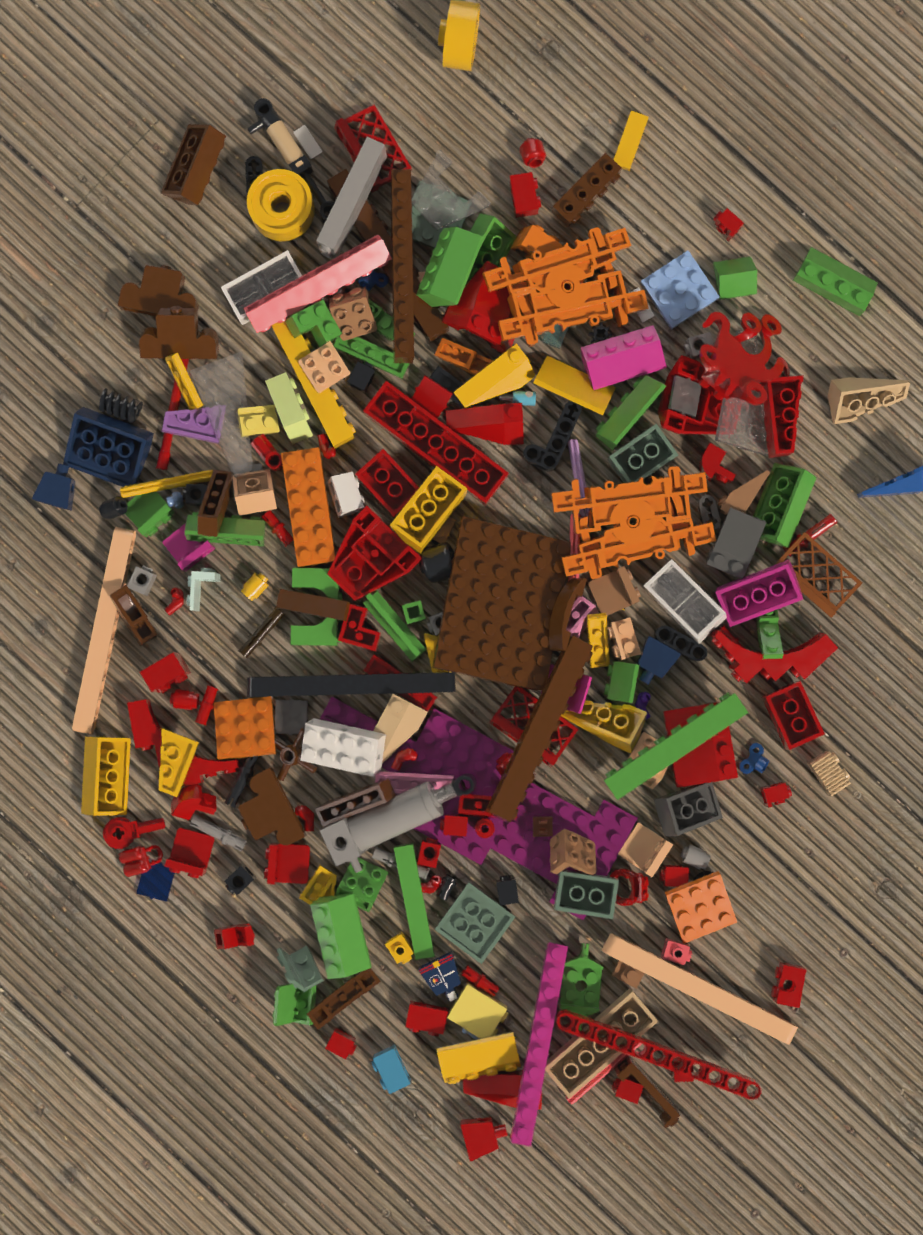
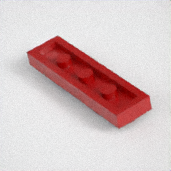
(379, 666)

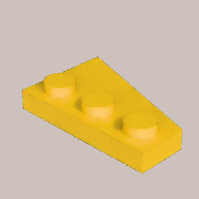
(176, 759)

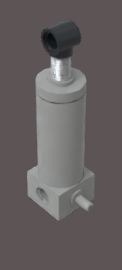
(389, 820)

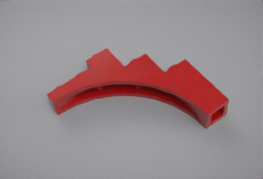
(799, 660)
(148, 733)

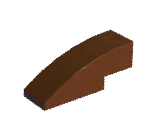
(133, 615)

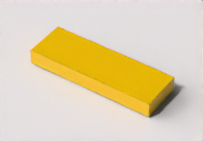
(630, 140)
(183, 381)
(598, 639)

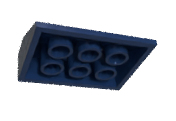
(107, 447)

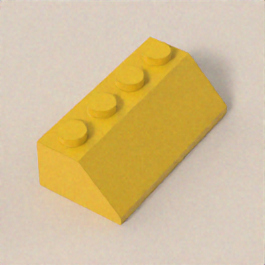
(428, 509)
(105, 776)
(478, 1058)

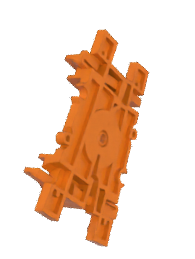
(539, 294)
(656, 525)

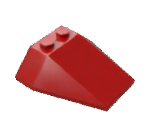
(481, 310)
(708, 406)
(370, 556)

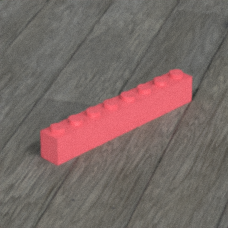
(317, 284)

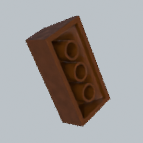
(193, 164)

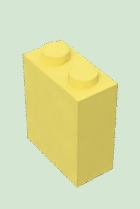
(477, 1012)

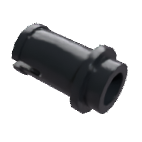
(446, 887)

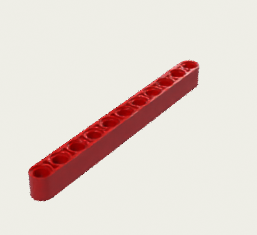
(665, 1060)

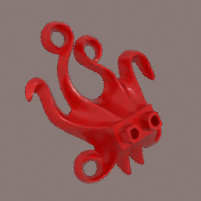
(733, 369)

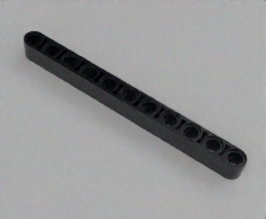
(351, 684)

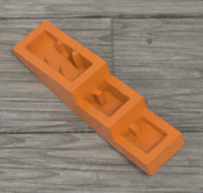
(461, 357)

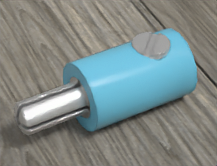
(527, 398)

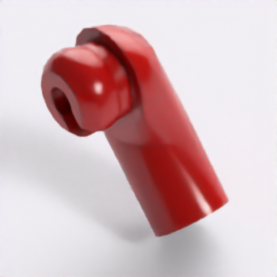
(324, 446)
(307, 815)

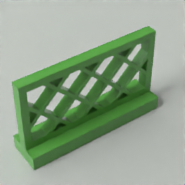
(394, 626)

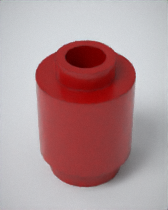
(185, 699)
(484, 821)

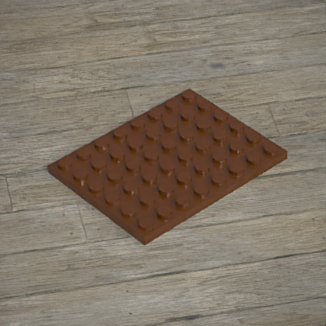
(501, 604)

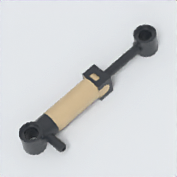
(288, 148)

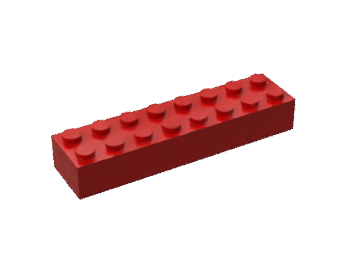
(435, 442)

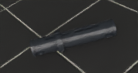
(241, 780)

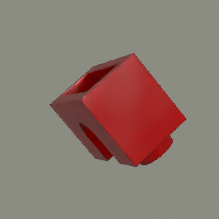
(793, 994)

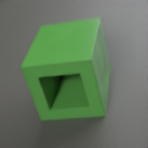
(414, 612)

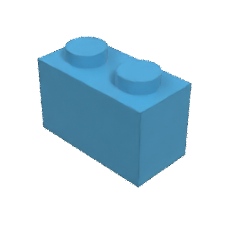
(391, 1069)

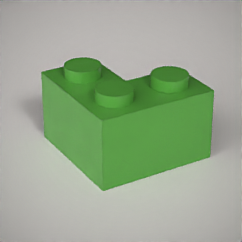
(317, 320)

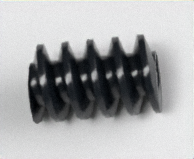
(119, 407)

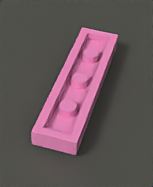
(404, 781)

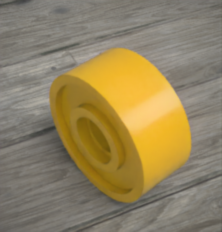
(459, 35)
(278, 187)

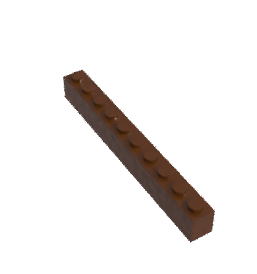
(368, 226)
(402, 266)
(539, 729)

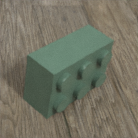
(643, 455)
(586, 894)

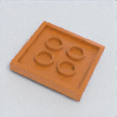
(244, 728)
(700, 907)

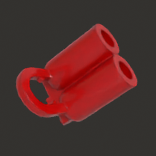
(137, 861)

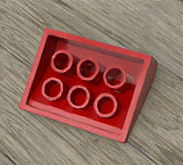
(709, 761)

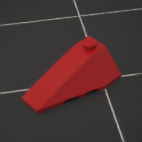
(493, 423)
(498, 1088)

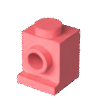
(669, 949)

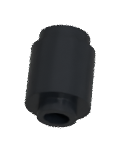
(113, 507)

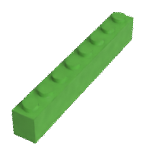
(676, 745)

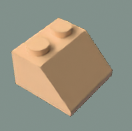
(254, 492)

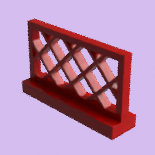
(353, 147)
(514, 733)

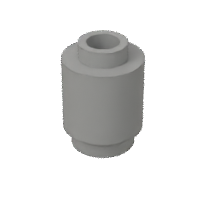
(695, 857)

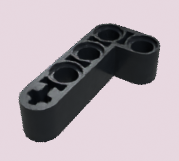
(558, 435)

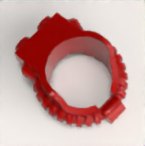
(639, 887)

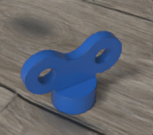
(372, 279)
(755, 760)

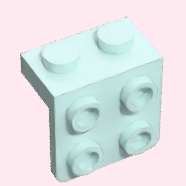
(194, 582)

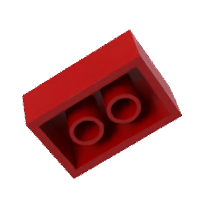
(387, 482)
(793, 715)

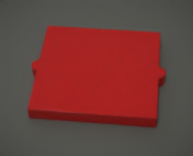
(431, 396)

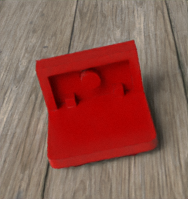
(190, 853)
(287, 863)

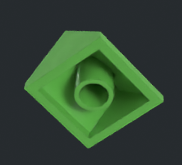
(735, 277)

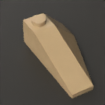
(858, 396)
(399, 723)

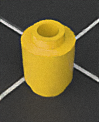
(255, 586)

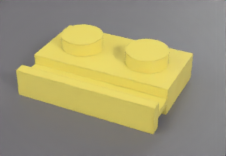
(258, 420)

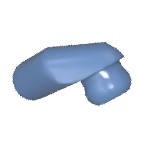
(176, 500)

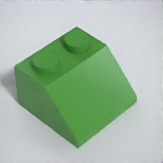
(621, 682)

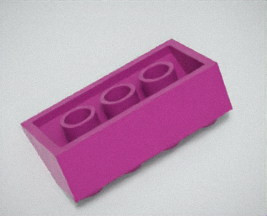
(623, 357)
(759, 593)

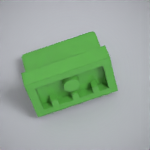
(363, 884)

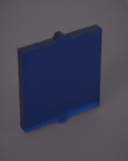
(156, 882)

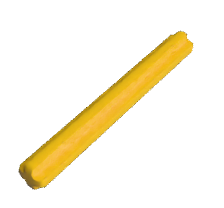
(164, 484)

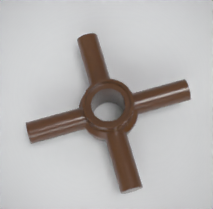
(286, 758)

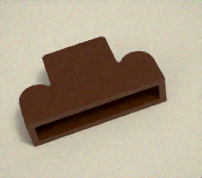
(159, 289)
(178, 333)
(270, 810)

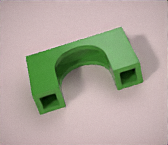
(327, 631)

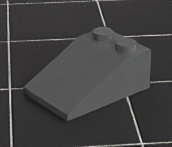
(736, 542)
(688, 809)

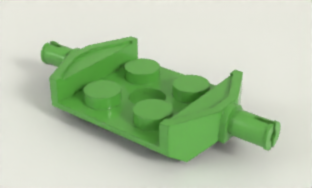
(586, 969)

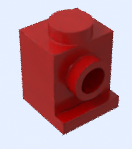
(727, 223)
(775, 793)

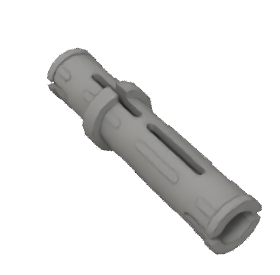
(219, 833)
(389, 858)

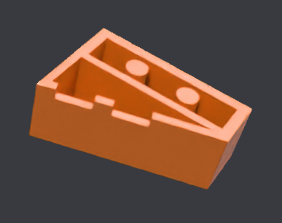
(533, 239)

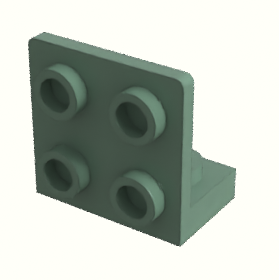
(300, 968)

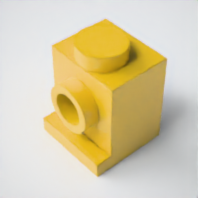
(396, 942)

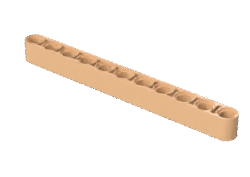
(103, 632)
(699, 988)

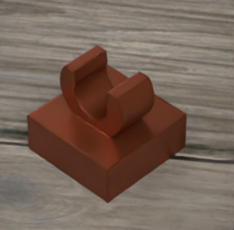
(542, 826)

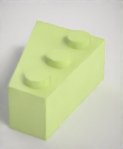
(289, 407)

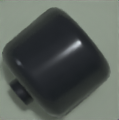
(437, 562)

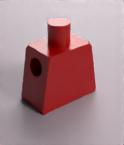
(481, 1136)

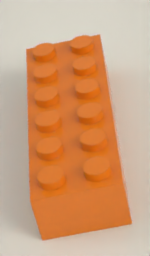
(309, 507)

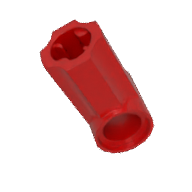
(266, 451)

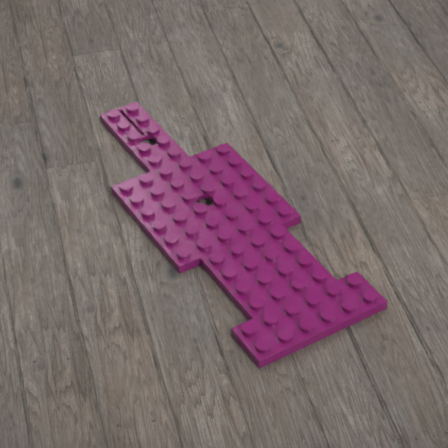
(456, 749)

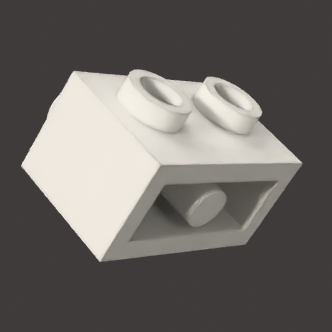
(346, 494)

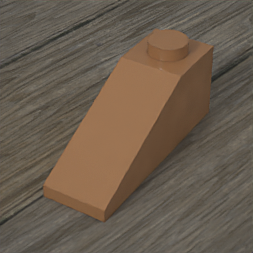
(742, 496)

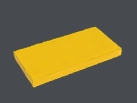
(573, 385)

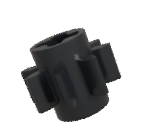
(600, 329)

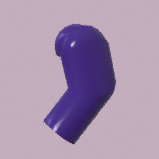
(642, 701)

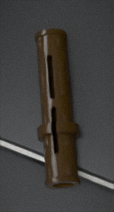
(263, 630)

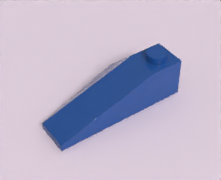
(904, 484)

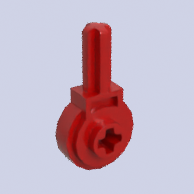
(131, 830)

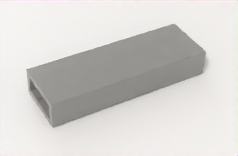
(351, 198)

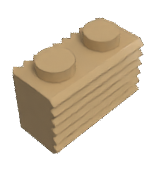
(829, 772)

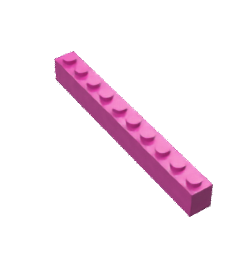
(538, 1044)

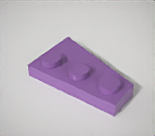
(189, 424)

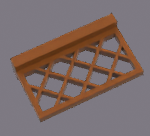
(809, 589)

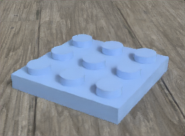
(679, 289)

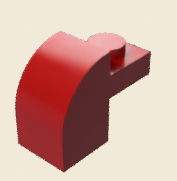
(710, 464)
(192, 799)
(234, 936)

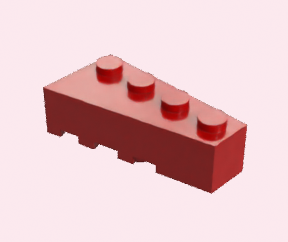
(782, 414)

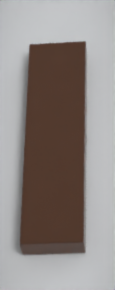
(313, 604)

